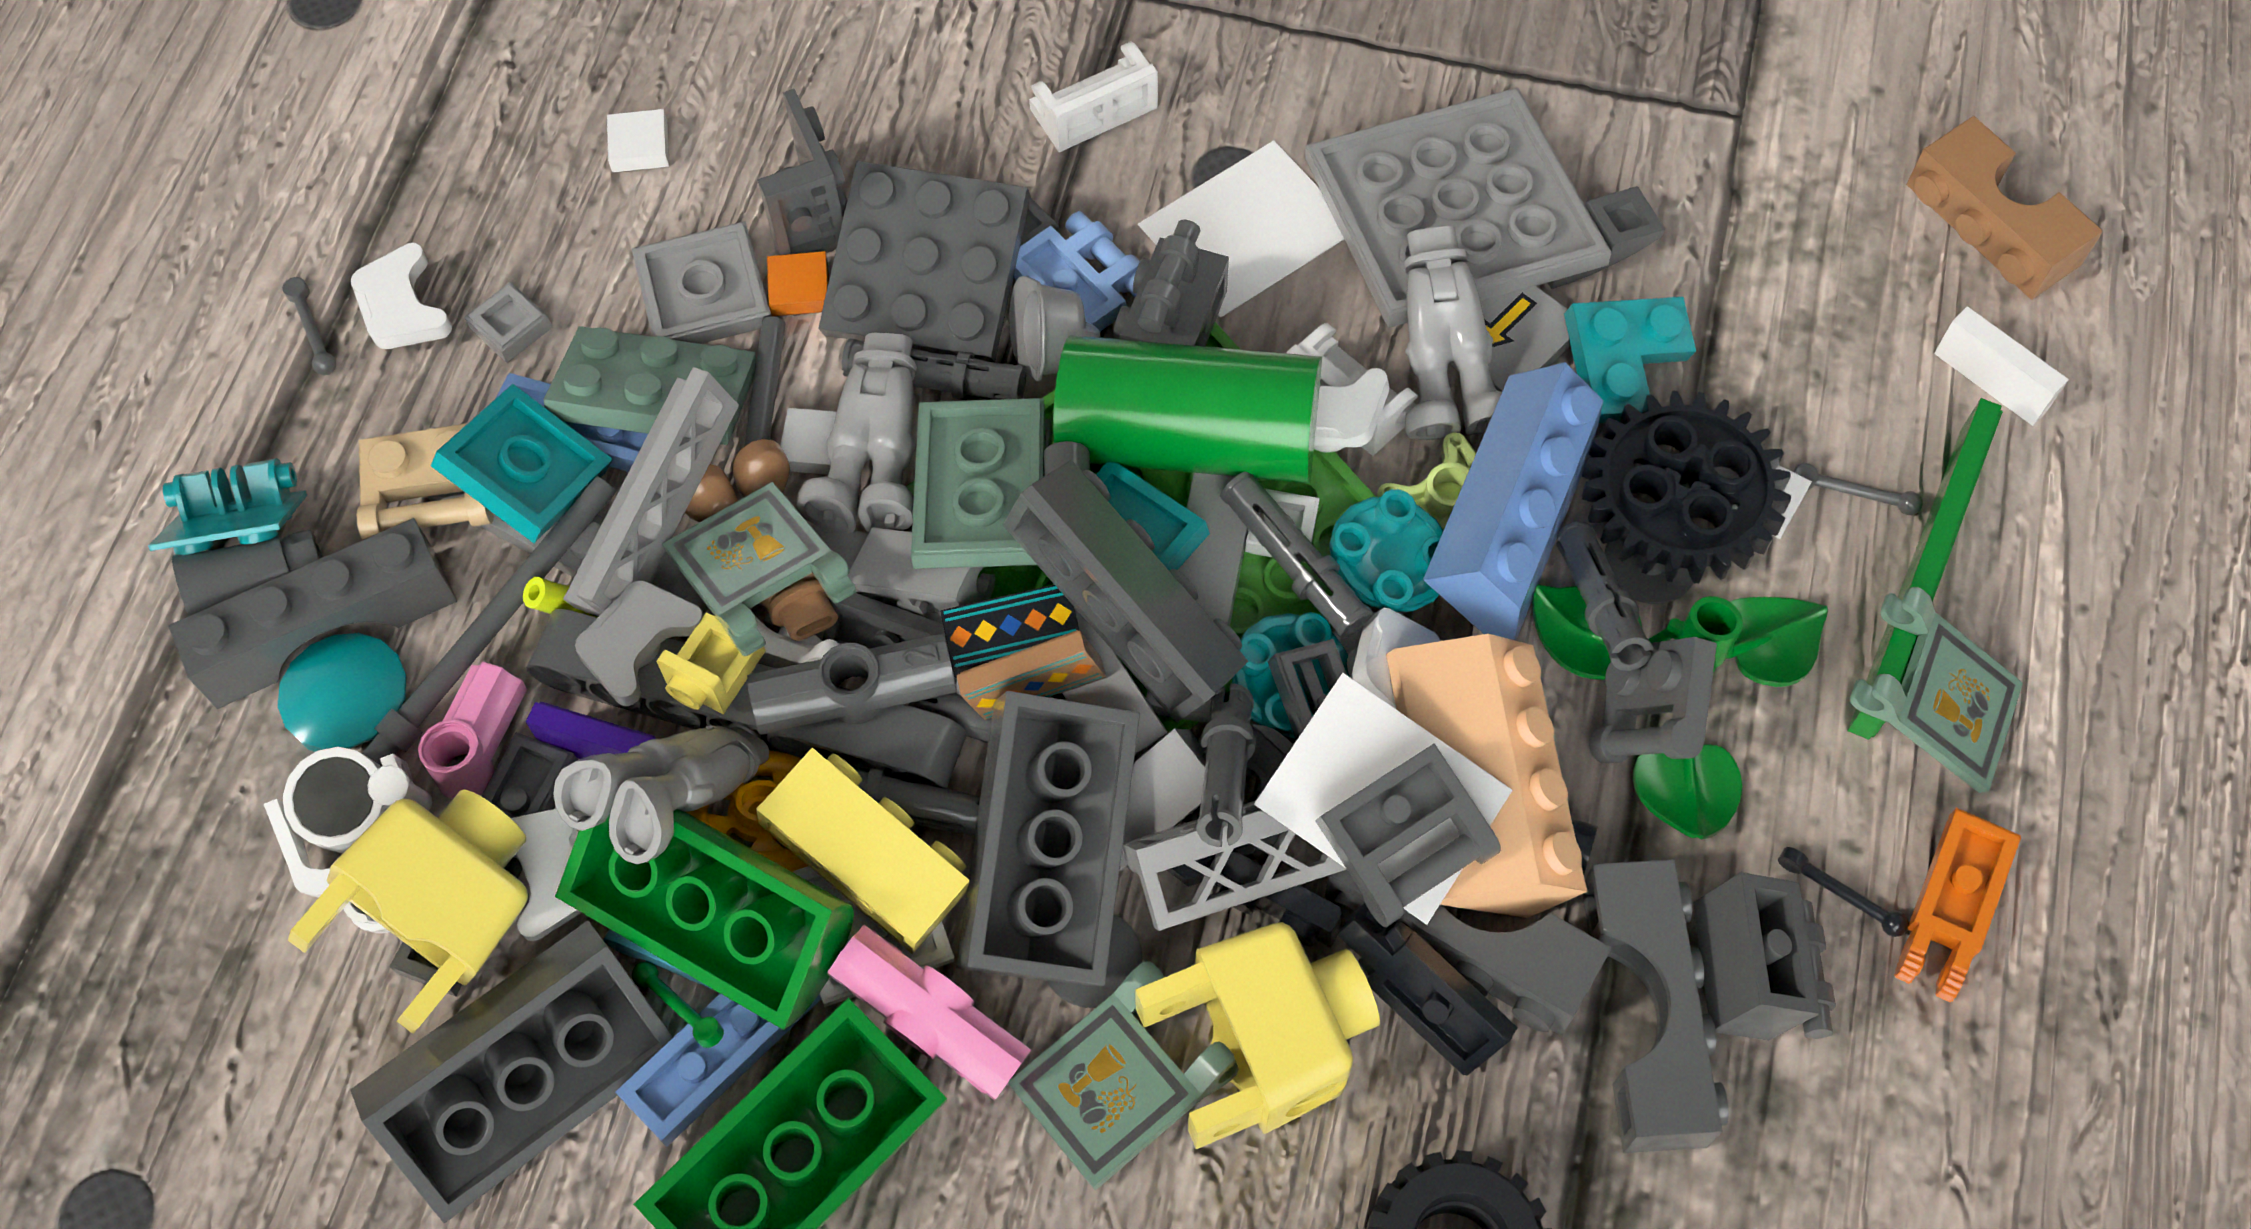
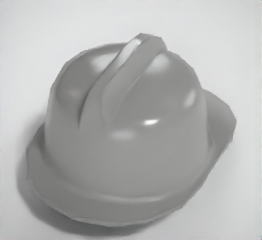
(1041, 322)

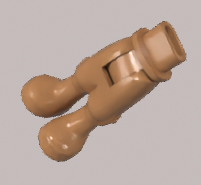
(804, 604)

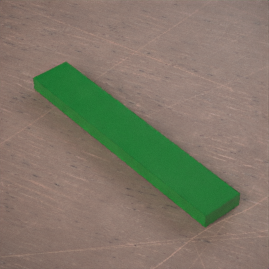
(1934, 545)

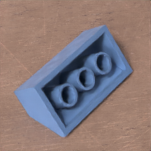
(1515, 498)

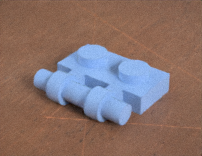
(1063, 266)

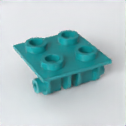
(211, 514)

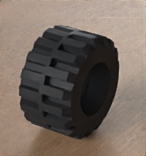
(1458, 1189)

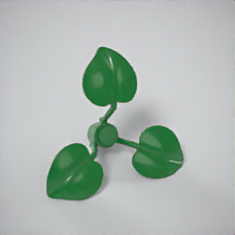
(1772, 645)

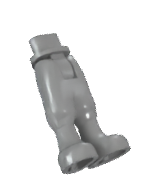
(1445, 327)
(869, 424)
(653, 781)

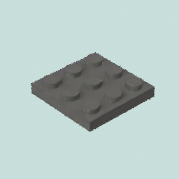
(925, 259)

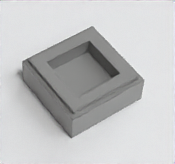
(508, 322)

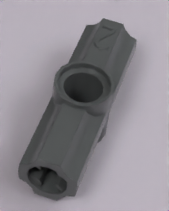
(811, 694)

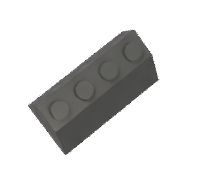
(1124, 589)
(1048, 840)
(511, 1072)

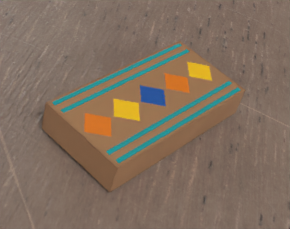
(1037, 671)

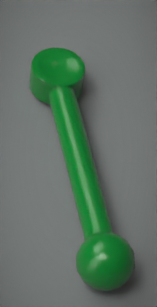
(705, 1030)

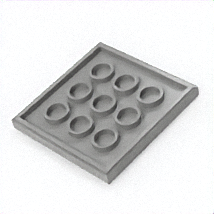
(1462, 167)

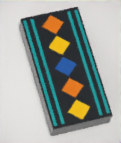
(1005, 625)

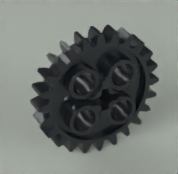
(1664, 529)

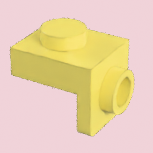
(707, 667)

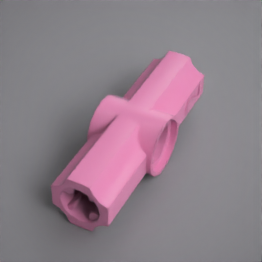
(928, 1011)

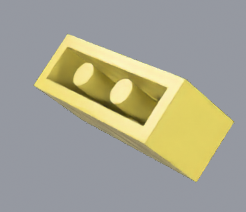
(864, 848)

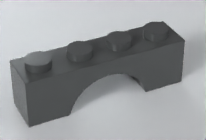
(248, 637)
(1534, 969)
(1670, 1092)

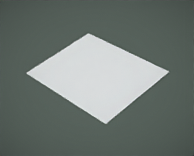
(1259, 216)
(1347, 748)

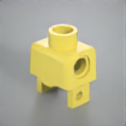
(431, 886)
(1276, 1017)

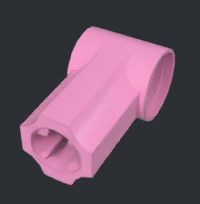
(472, 727)

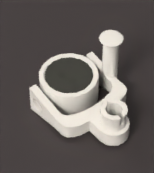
(331, 804)

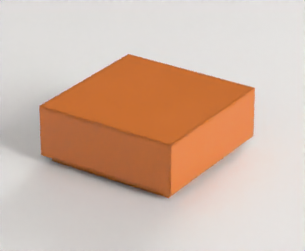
(797, 283)

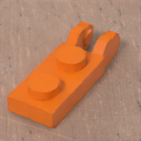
(1958, 898)

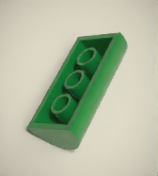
(1189, 407)
(715, 914)
(800, 1135)

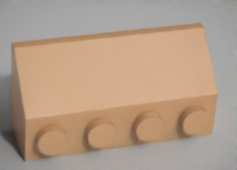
(1492, 709)

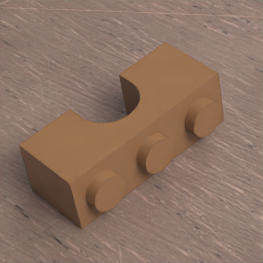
(2024, 242)

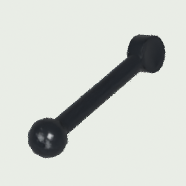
(1893, 922)

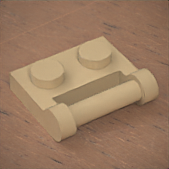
(401, 469)

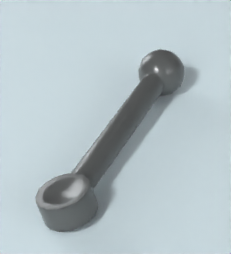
(297, 292)
(1908, 503)

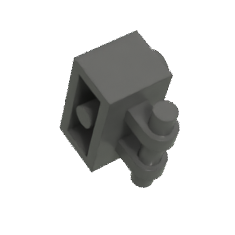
(1175, 292)
(1763, 959)

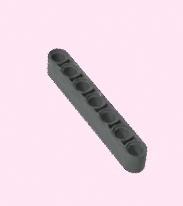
(899, 739)

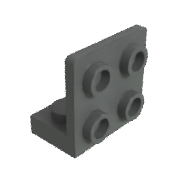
(803, 200)

